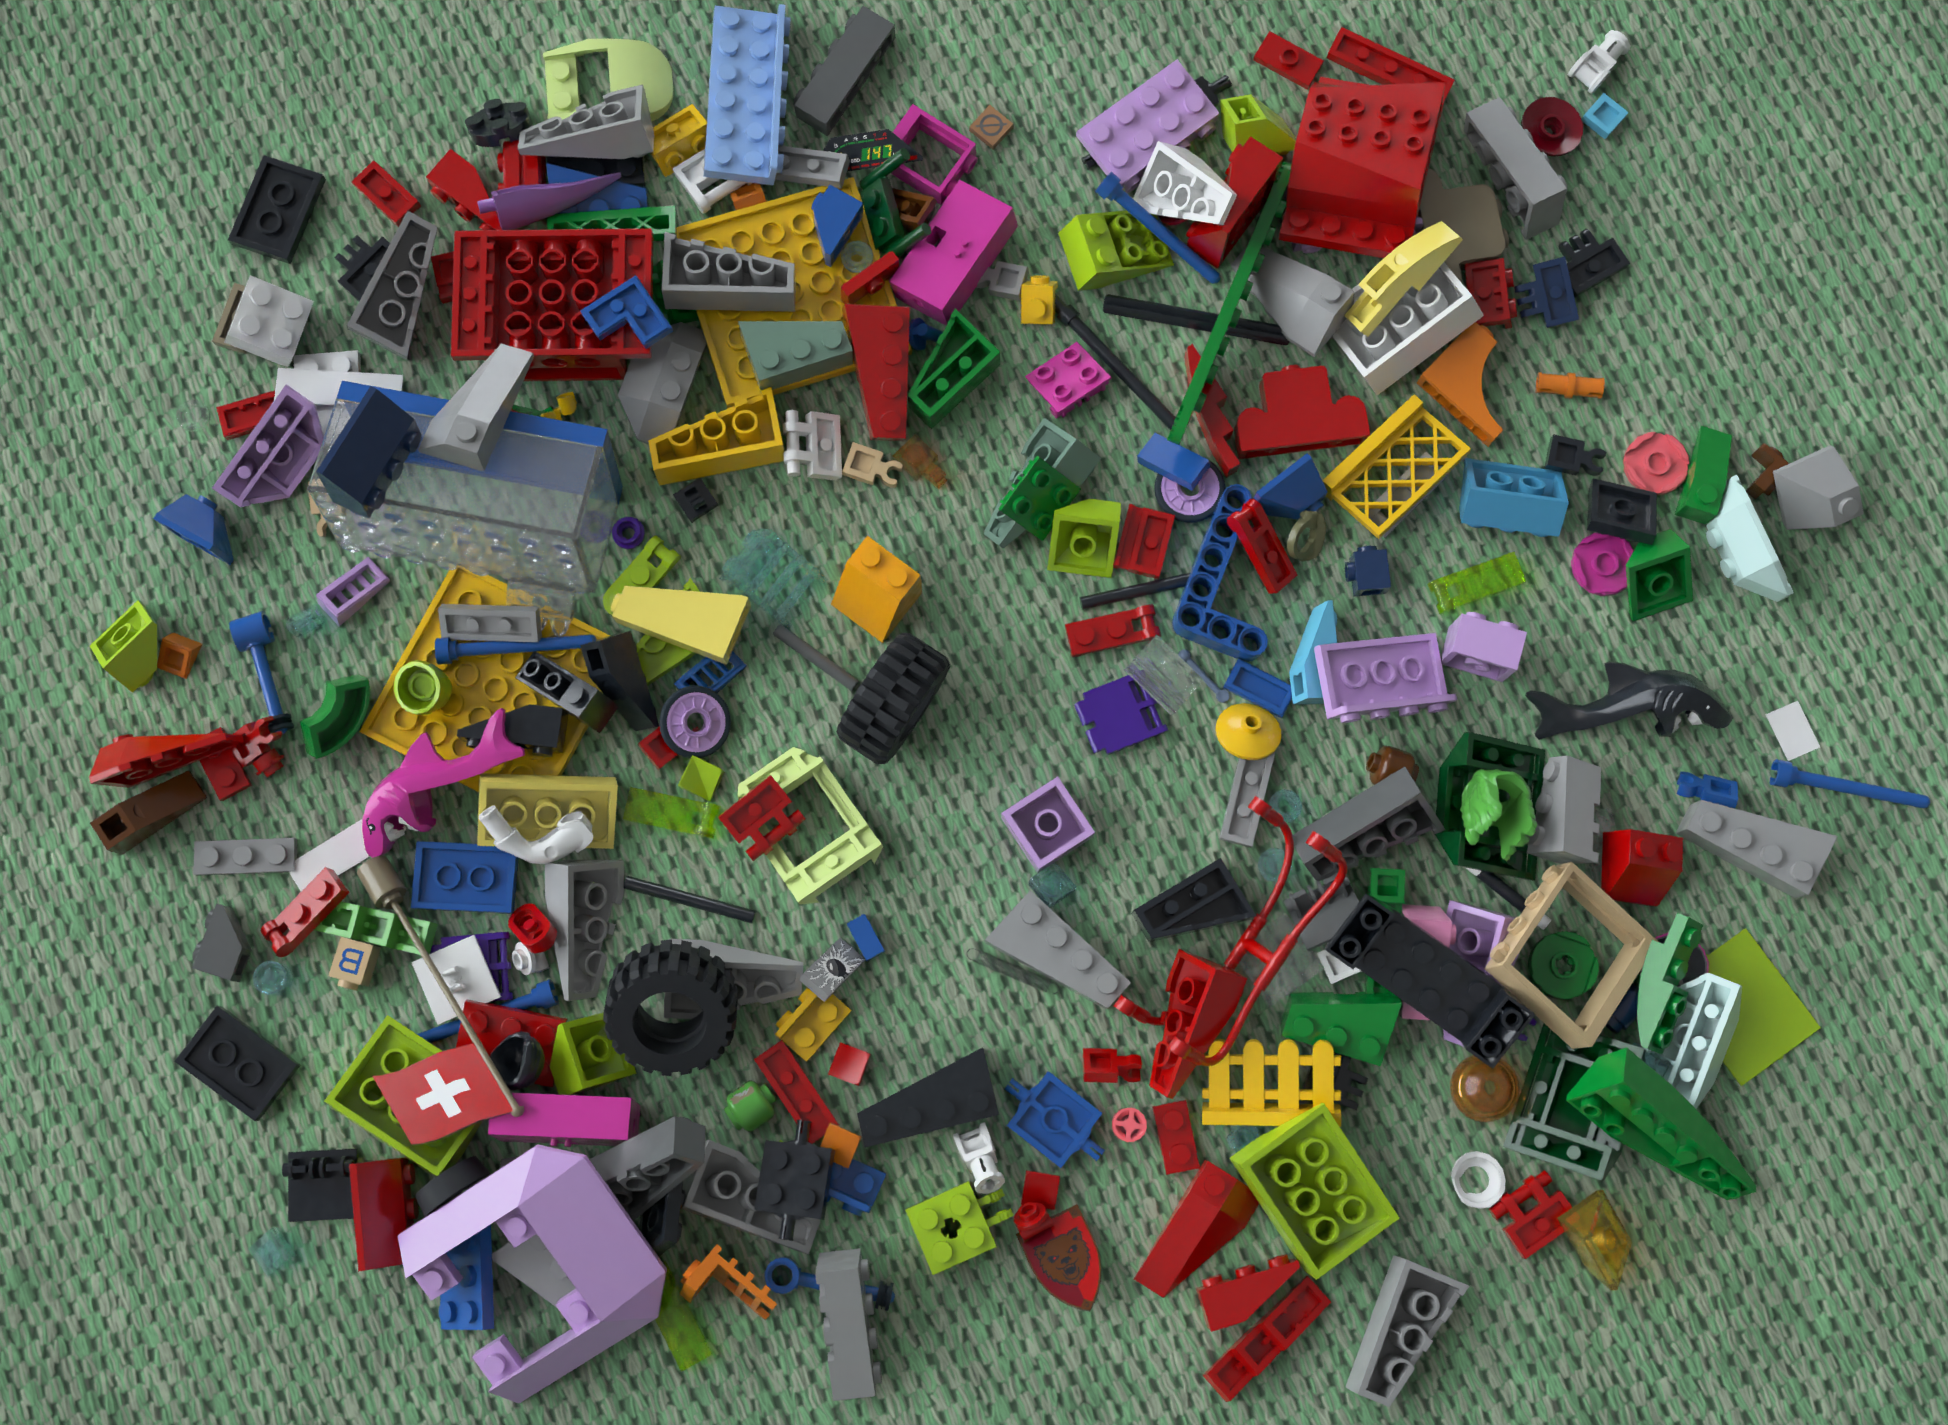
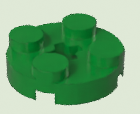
(1580, 957)

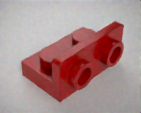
(1489, 286)

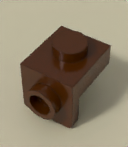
(1771, 460)

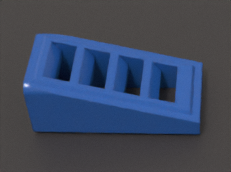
(718, 683)

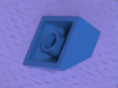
(1293, 491)
(198, 524)

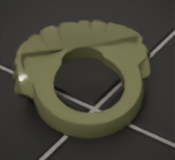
(1315, 541)

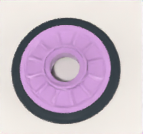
(1191, 508)
(674, 721)

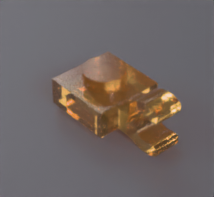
(920, 460)

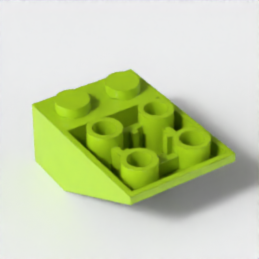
(1111, 249)

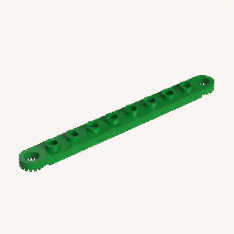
(1229, 313)

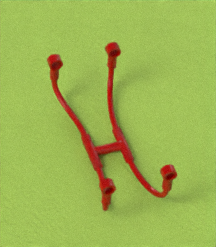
(1248, 943)

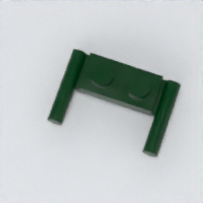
(883, 211)

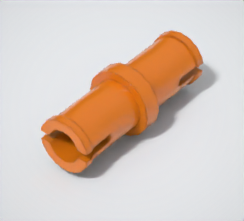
(1569, 385)

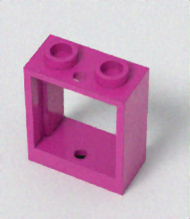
(917, 120)

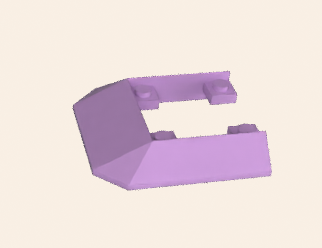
(585, 1231)

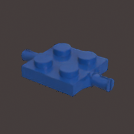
(1054, 1119)

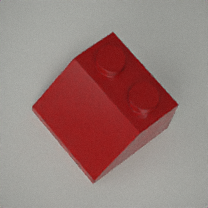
(1640, 865)

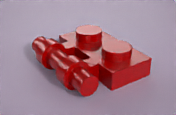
(756, 809)
(1539, 1224)

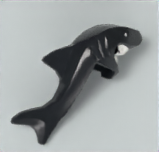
(1631, 693)

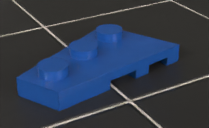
(613, 197)

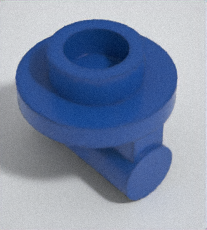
(920, 332)

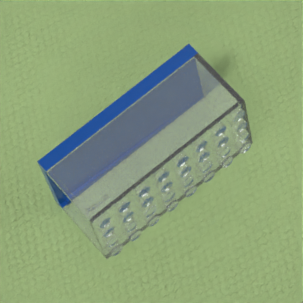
(531, 515)

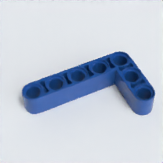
(1210, 578)

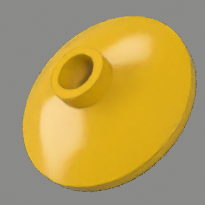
(1248, 741)

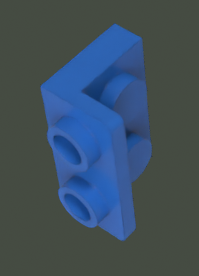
(855, 1186)

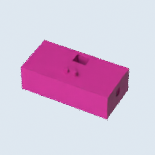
(953, 258)
(569, 1120)

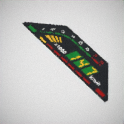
(870, 148)

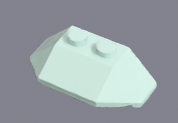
(1745, 546)
(1702, 1035)

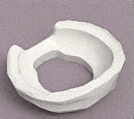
(1496, 1179)

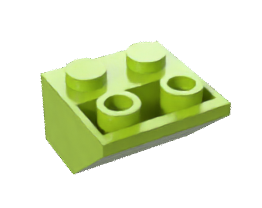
(1249, 117)

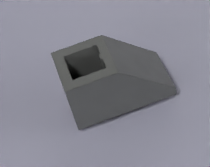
(223, 947)

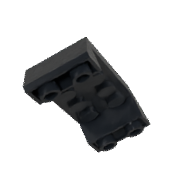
(1431, 978)

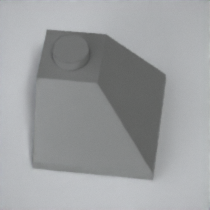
(1817, 491)

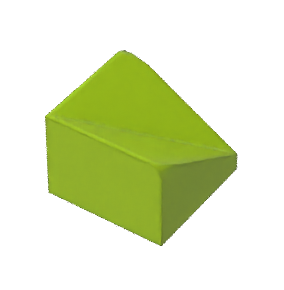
(701, 778)

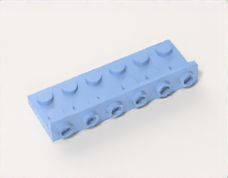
(746, 95)

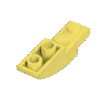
(1404, 267)

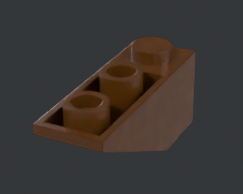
(147, 812)

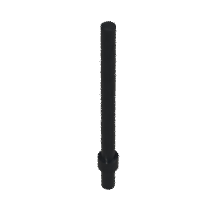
(1069, 317)

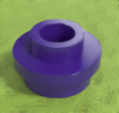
(623, 524)

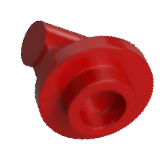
(1032, 1219)

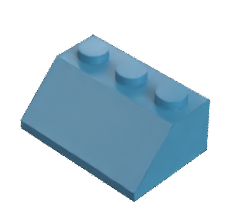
(1512, 498)

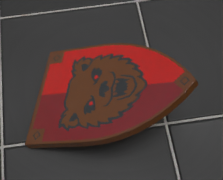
(1066, 1259)

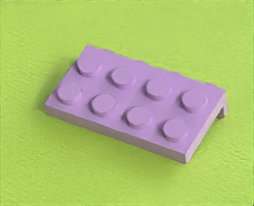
(1161, 109)
(1382, 677)

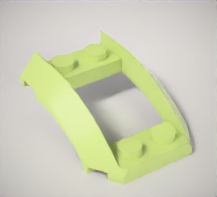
(838, 857)

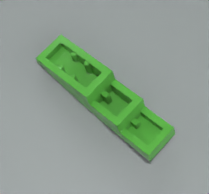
(376, 927)

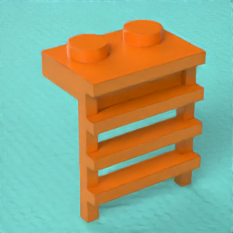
(714, 1265)

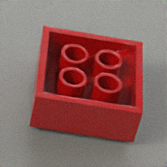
(1251, 178)

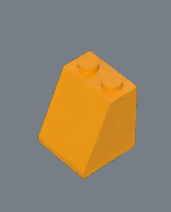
(876, 589)

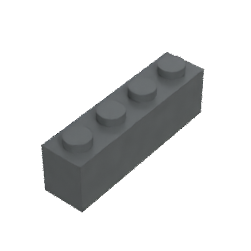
(844, 70)

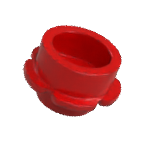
(268, 763)

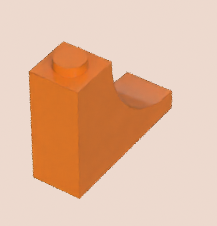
(1457, 381)

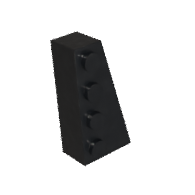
(941, 1100)

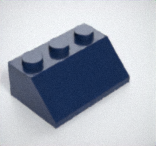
(369, 454)

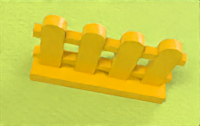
(1254, 1110)

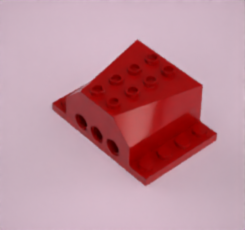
(1361, 165)
(530, 294)

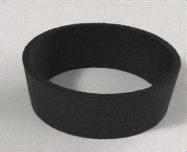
(451, 1184)

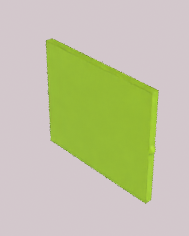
(1770, 1012)

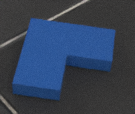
(630, 305)

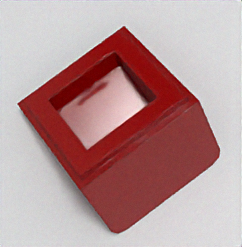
(849, 1064)
(1040, 1188)

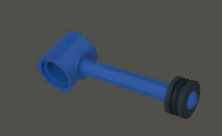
(253, 634)
(882, 1295)

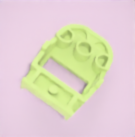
(629, 65)

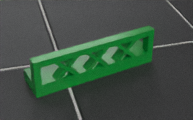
(660, 219)

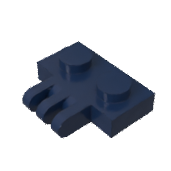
(1550, 293)

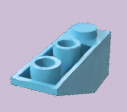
(1304, 670)

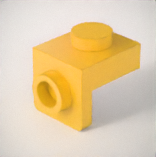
(1038, 300)

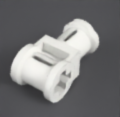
(1598, 62)
(978, 1154)

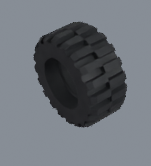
(893, 698)
(663, 1044)

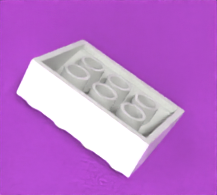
(1411, 330)

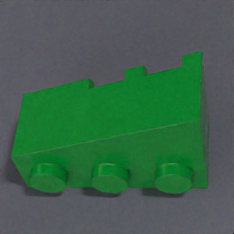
(1353, 1023)

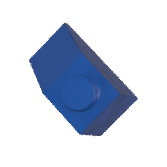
(835, 221)

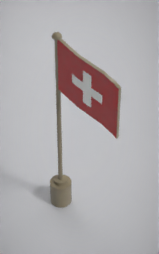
(452, 1085)

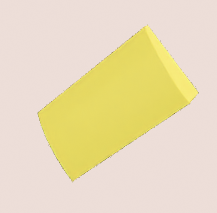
(540, 801)

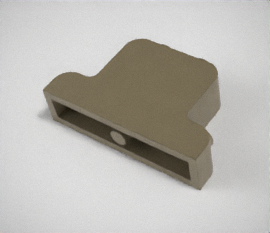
(1471, 214)

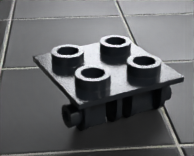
(319, 1184)

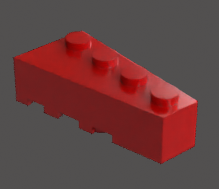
(881, 365)

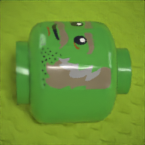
(750, 1106)

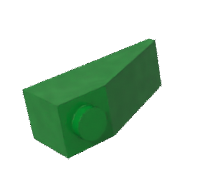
(1705, 477)

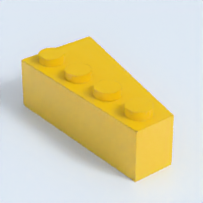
(720, 443)

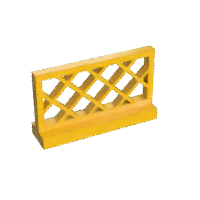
(1378, 444)

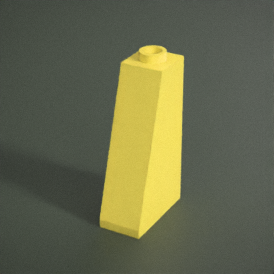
(688, 619)

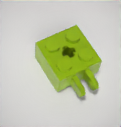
(971, 1238)

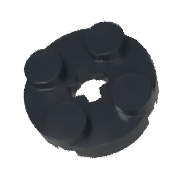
(498, 122)

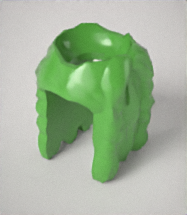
(1483, 809)

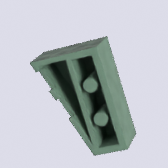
(794, 350)

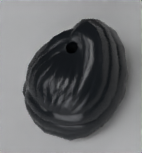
(519, 1060)

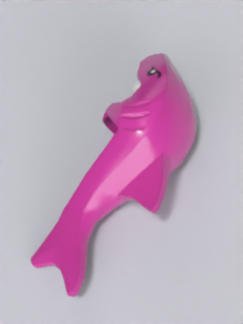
(407, 790)

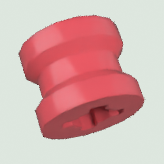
(1132, 1121)

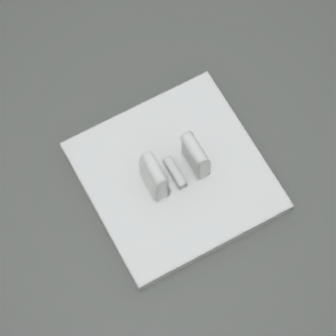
(465, 974)

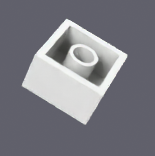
(269, 321)

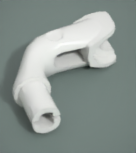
(571, 835)

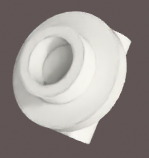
(527, 961)

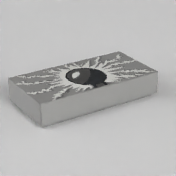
(832, 969)

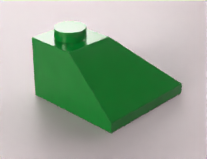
(1659, 575)

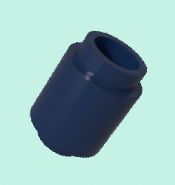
(1625, 1012)

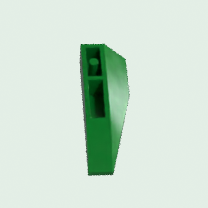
(1657, 1121)

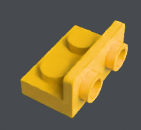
(678, 138)
(811, 1023)

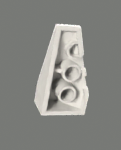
(1183, 187)

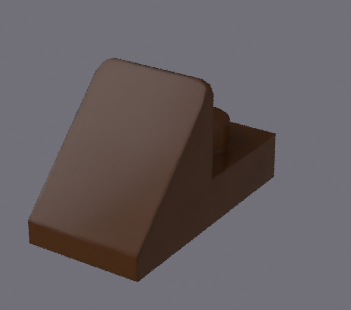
(914, 208)

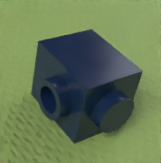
(1368, 571)

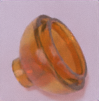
(1469, 1093)

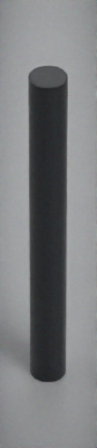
(1134, 591)
(689, 899)

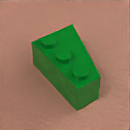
(953, 370)

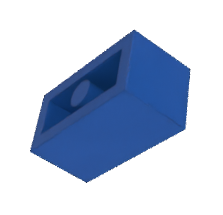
(865, 937)

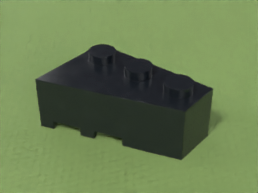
(1195, 904)

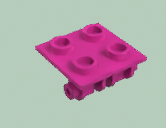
(1068, 379)

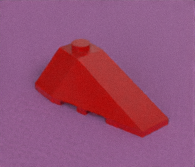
(143, 758)

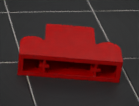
(1299, 416)

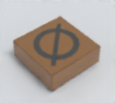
(991, 127)

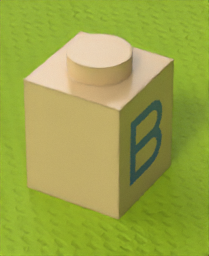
(354, 963)

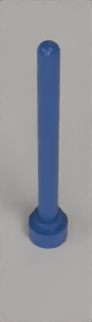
(1112, 189)
(449, 650)
(1790, 775)
(539, 997)

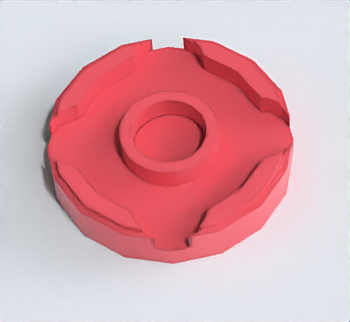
(1650, 471)

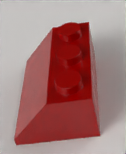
(381, 1210)

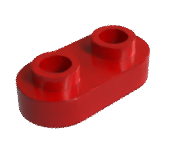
(532, 928)

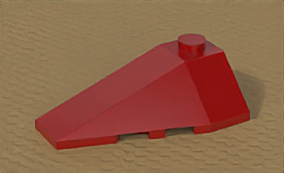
(1198, 1009)
(1201, 1224)

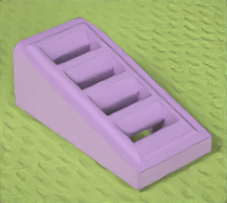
(349, 607)

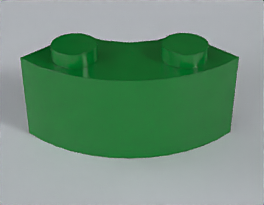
(338, 716)

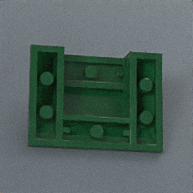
(1468, 756)
(1551, 1125)

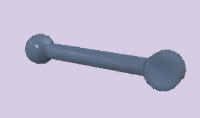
(1221, 695)

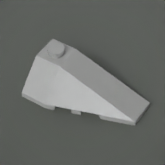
(579, 907)
(727, 1192)

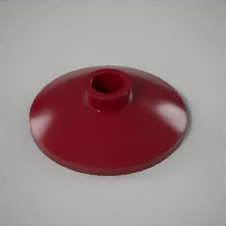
(1560, 118)

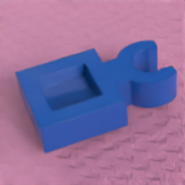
(1708, 789)

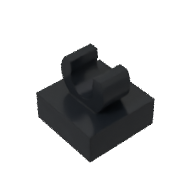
(695, 500)

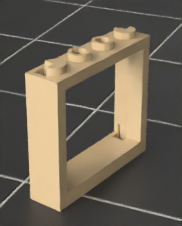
(1615, 981)

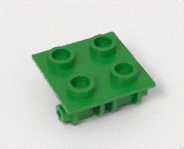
(1037, 497)

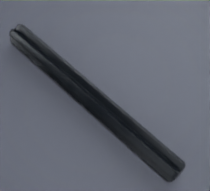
(1191, 318)

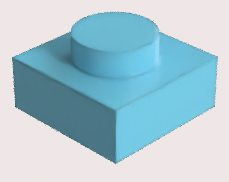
(1604, 116)

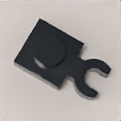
(1568, 456)

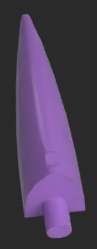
(532, 203)

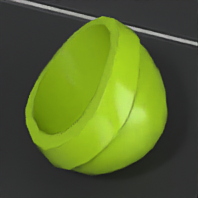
(422, 687)

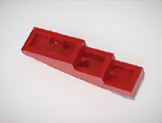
(1211, 419)
(1267, 1339)

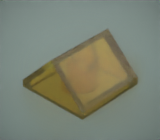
(1598, 1238)

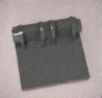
(1329, 918)

